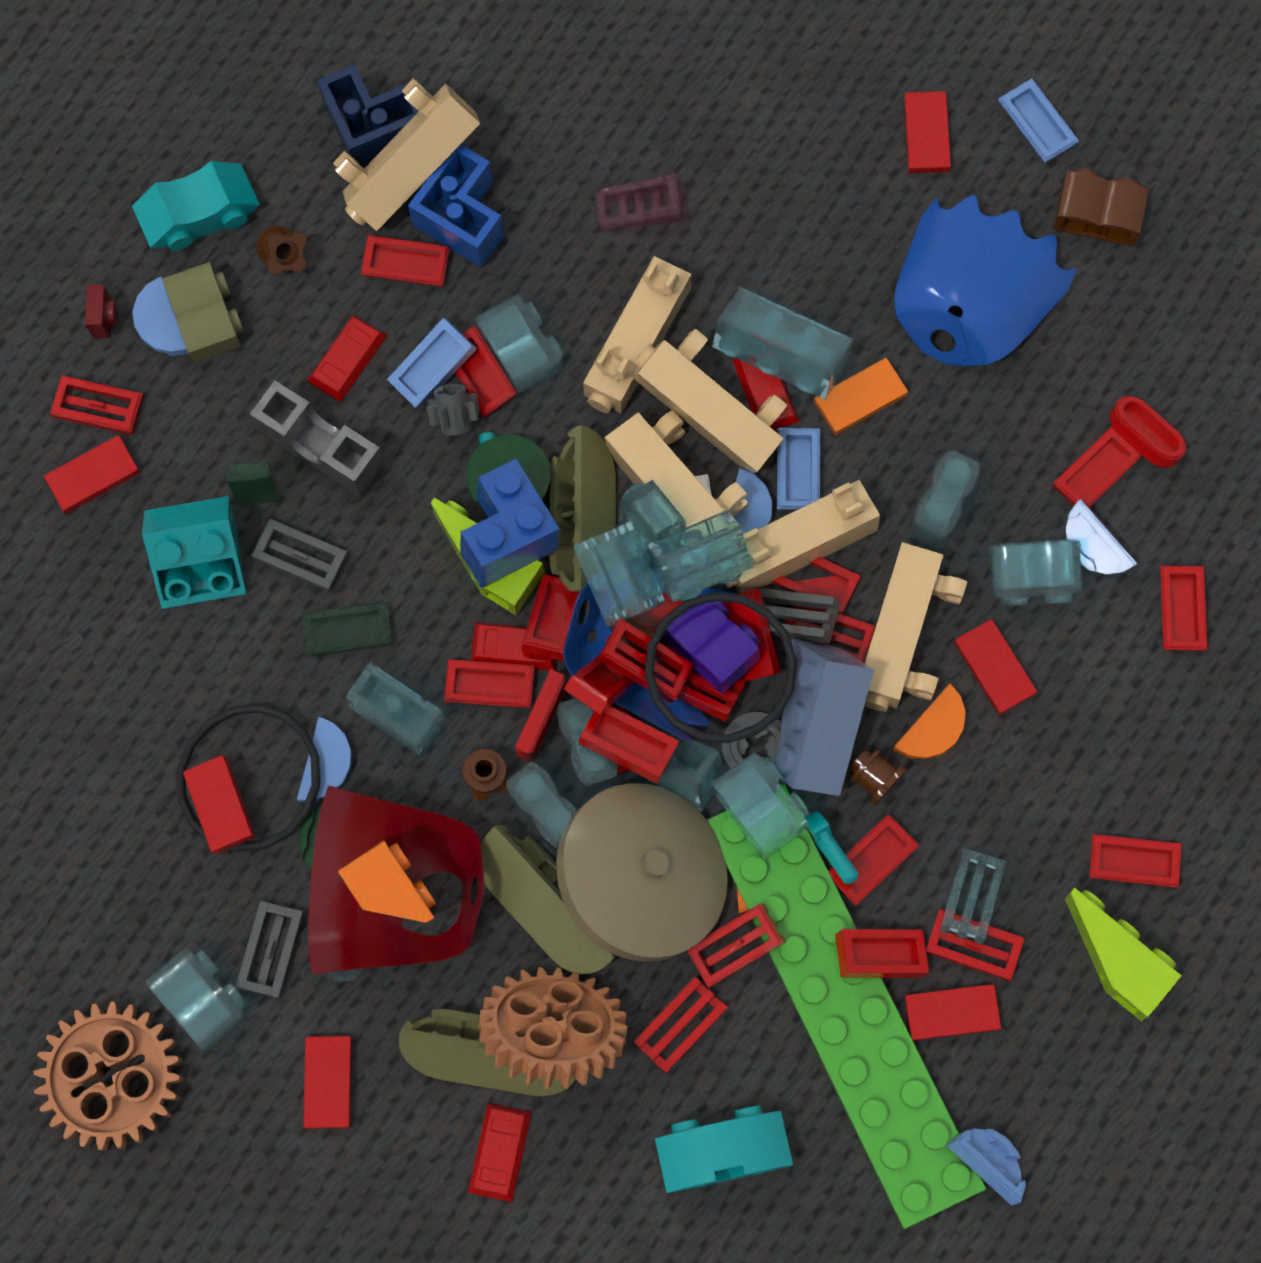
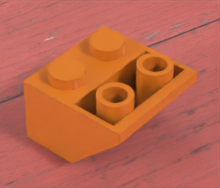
(384, 887)

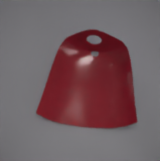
(351, 938)

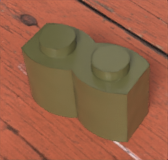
(202, 312)

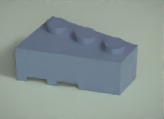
(822, 717)

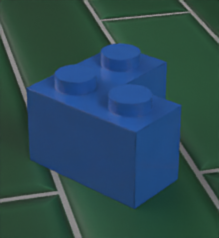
(451, 207)
(516, 527)

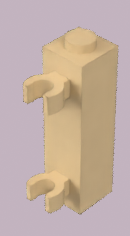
(409, 157)
(642, 322)
(708, 406)
(646, 457)
(807, 535)
(900, 624)

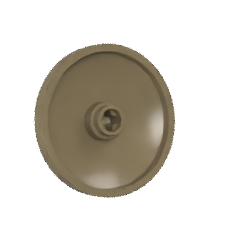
(641, 872)

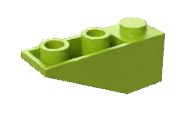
(508, 592)
(1123, 963)

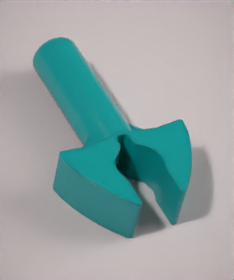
(825, 843)

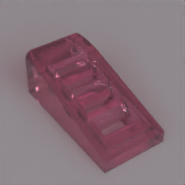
(658, 215)

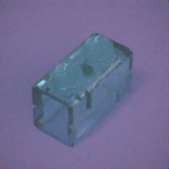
(700, 556)
(620, 573)
(395, 709)

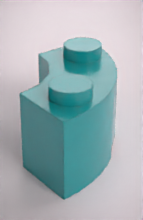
(195, 205)
(723, 1150)

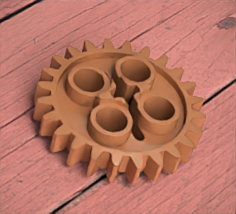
(552, 1027)
(124, 1113)

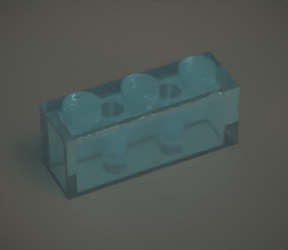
(782, 343)

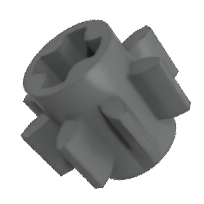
(453, 409)

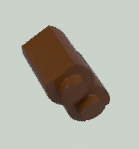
(1101, 207)

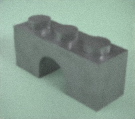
(299, 429)

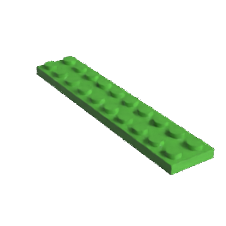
(852, 1027)

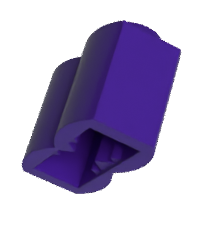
(713, 644)

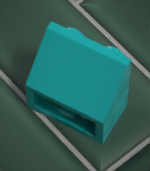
(194, 552)

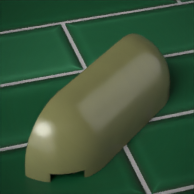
(580, 500)
(527, 886)
(450, 1050)

